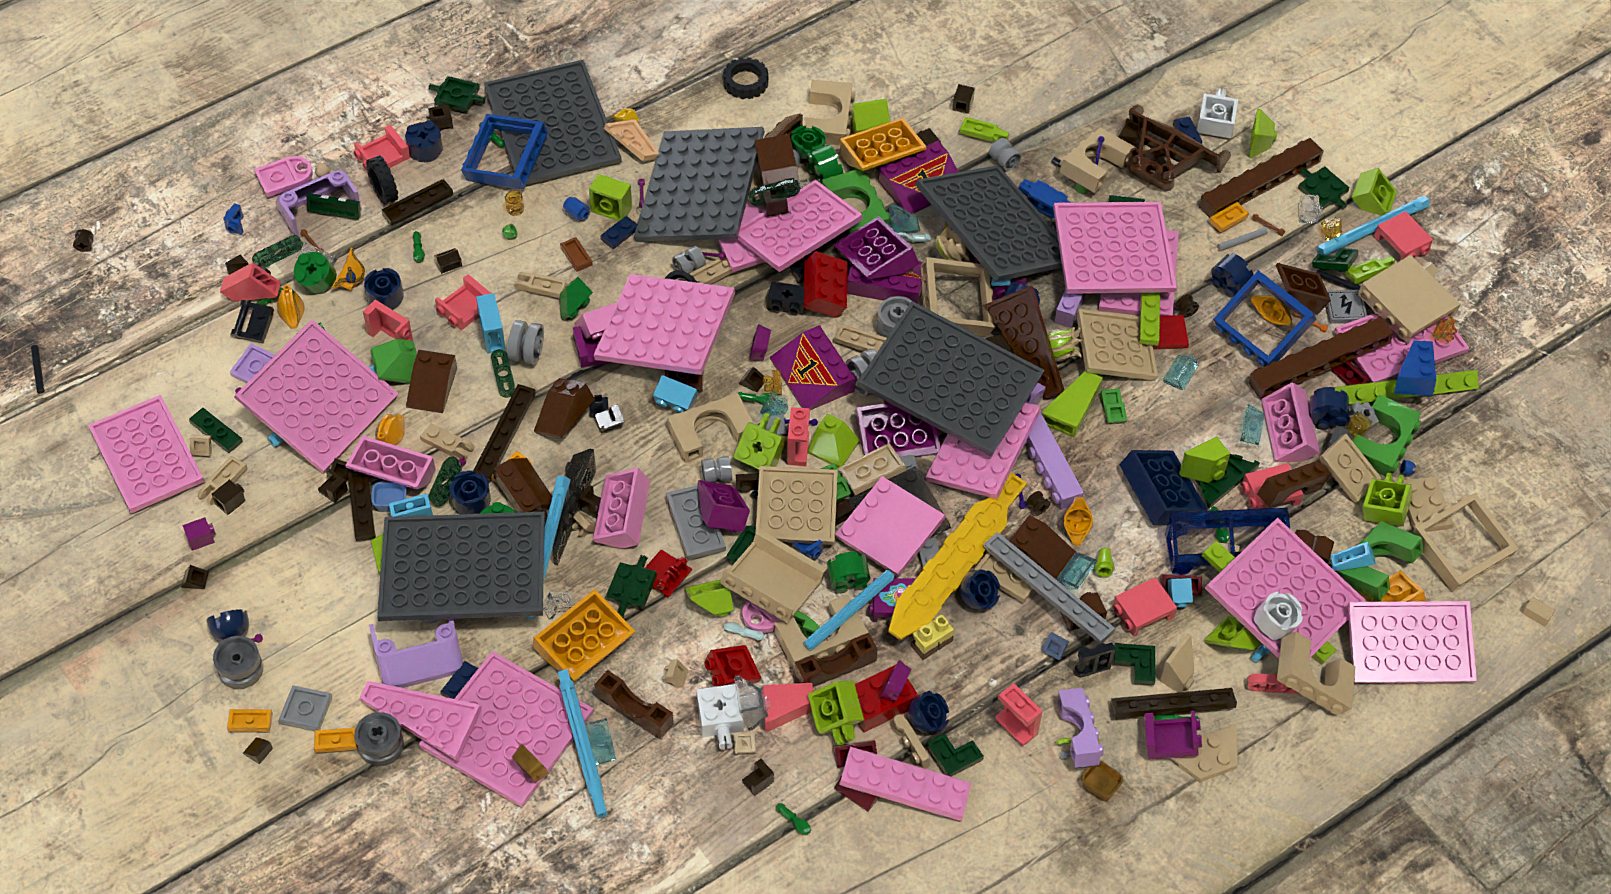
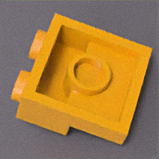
(1403, 589)

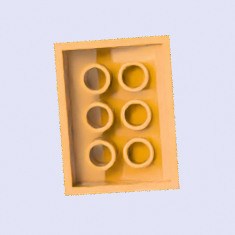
(880, 145)
(582, 636)

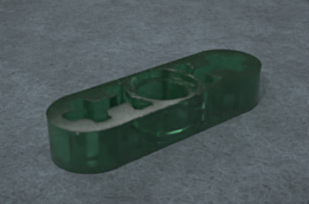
(776, 185)
(288, 247)
(500, 380)
(440, 492)

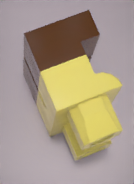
(932, 637)

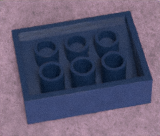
(1159, 485)

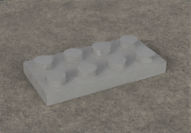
(694, 533)

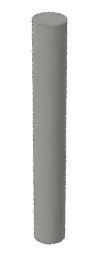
(1241, 239)

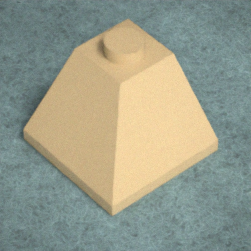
(1180, 667)

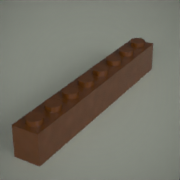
(1262, 177)
(1321, 357)

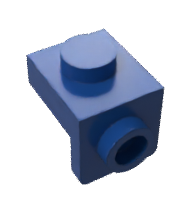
(233, 219)
(809, 550)

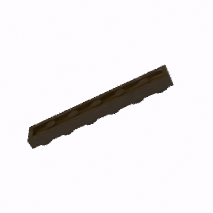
(505, 430)
(1173, 703)

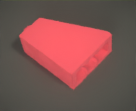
(250, 284)
(786, 703)

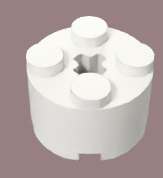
(1278, 615)

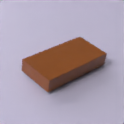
(576, 254)

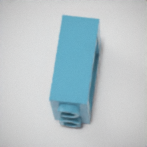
(490, 322)

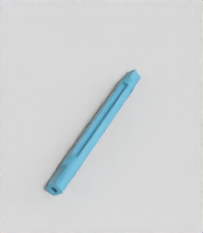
(1370, 227)
(555, 510)
(582, 742)

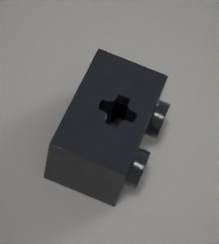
(786, 298)

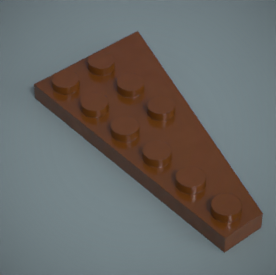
(1025, 331)

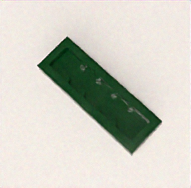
(333, 206)
(213, 427)

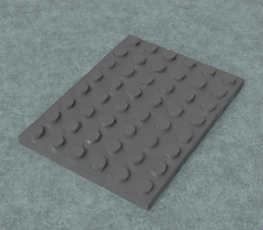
(570, 111)
(699, 185)
(994, 221)
(951, 378)
(462, 566)

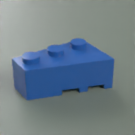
(1418, 370)

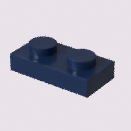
(1187, 127)
(619, 232)
(458, 680)

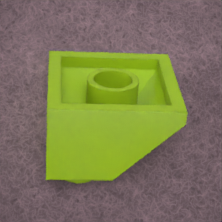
(1262, 134)
(833, 441)
(711, 597)
(1232, 634)

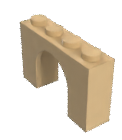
(838, 96)
(1086, 173)
(684, 424)
(793, 640)
(1296, 674)

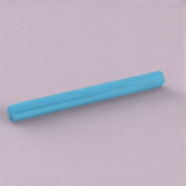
(848, 610)

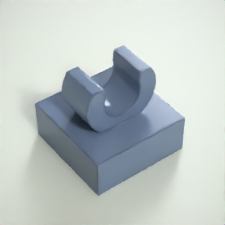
(1055, 646)

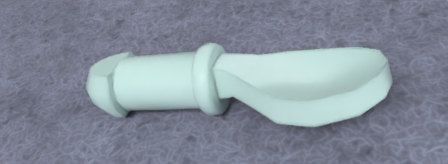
(915, 238)
(736, 628)

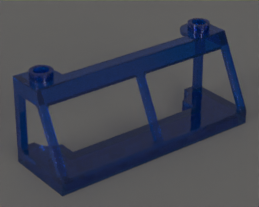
(1182, 521)

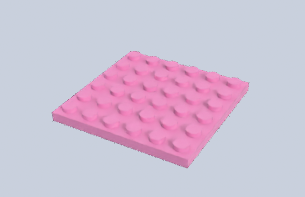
(1114, 247)
(665, 324)
(316, 395)
(1284, 565)
(514, 711)

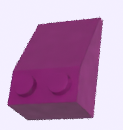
(722, 506)

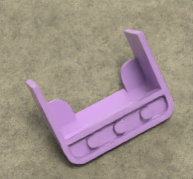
(323, 186)
(420, 662)

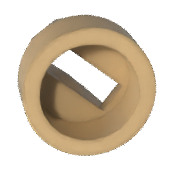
(321, 170)

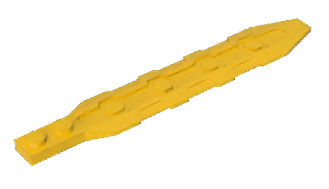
(953, 561)

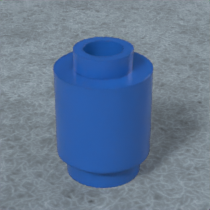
(576, 208)

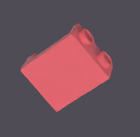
(389, 146)
(1404, 236)
(461, 306)
(381, 318)
(798, 436)
(1254, 480)
(1143, 606)
(1020, 714)

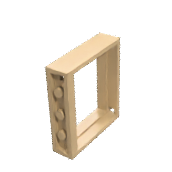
(932, 265)
(1438, 560)

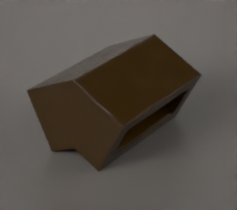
(448, 260)
(843, 510)

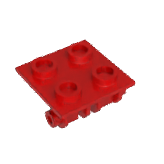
(669, 570)

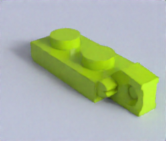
(982, 130)
(1368, 269)

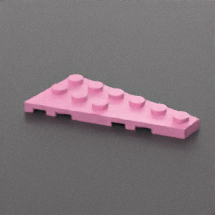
(433, 718)

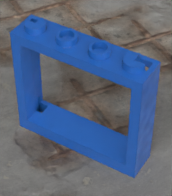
(519, 178)
(1263, 359)

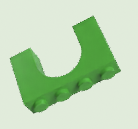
(857, 185)
(1402, 422)
(1383, 540)

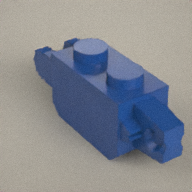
(1042, 196)

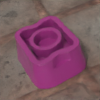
(760, 343)
(896, 681)

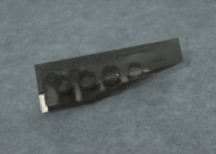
(581, 474)

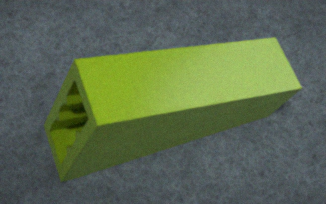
(1073, 404)

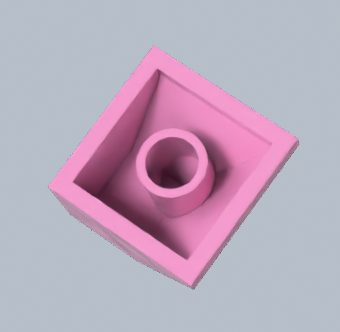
(596, 321)

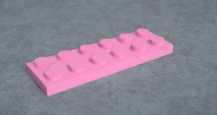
(905, 783)

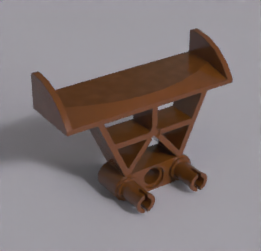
(1141, 161)

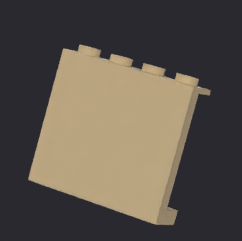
(1408, 298)
(774, 576)

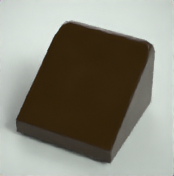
(235, 264)
(752, 379)
(339, 467)
(194, 578)
(258, 750)

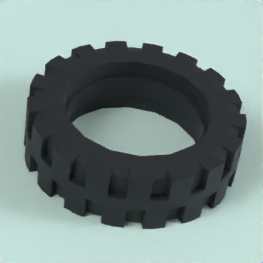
(747, 65)
(382, 179)

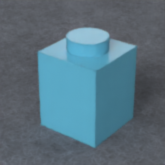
(1180, 591)

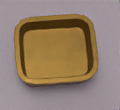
(529, 763)
(1102, 781)

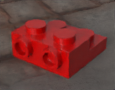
(731, 662)

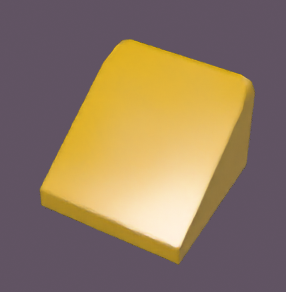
(625, 114)

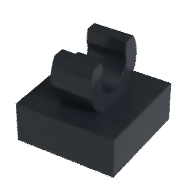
(599, 405)

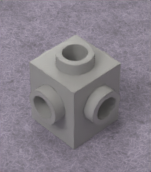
(1364, 409)

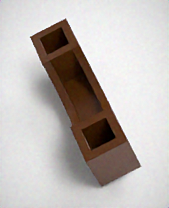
(1280, 486)
(855, 655)
(650, 716)

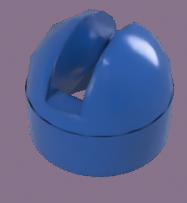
(1407, 468)

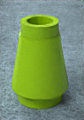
(1104, 564)

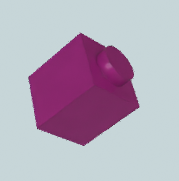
(199, 533)

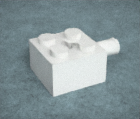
(1217, 114)
(719, 713)

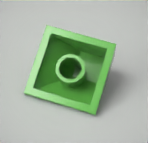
(394, 360)

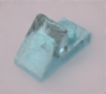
(902, 220)
(774, 404)
(601, 741)

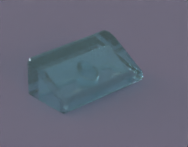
(1181, 371)
(1252, 425)
(1076, 571)

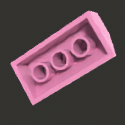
(1290, 424)
(392, 463)
(622, 509)

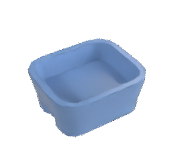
(386, 493)

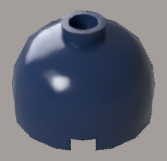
(980, 589)
(228, 624)
(928, 712)

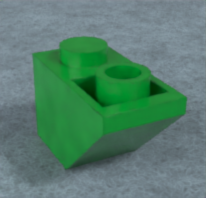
(573, 296)

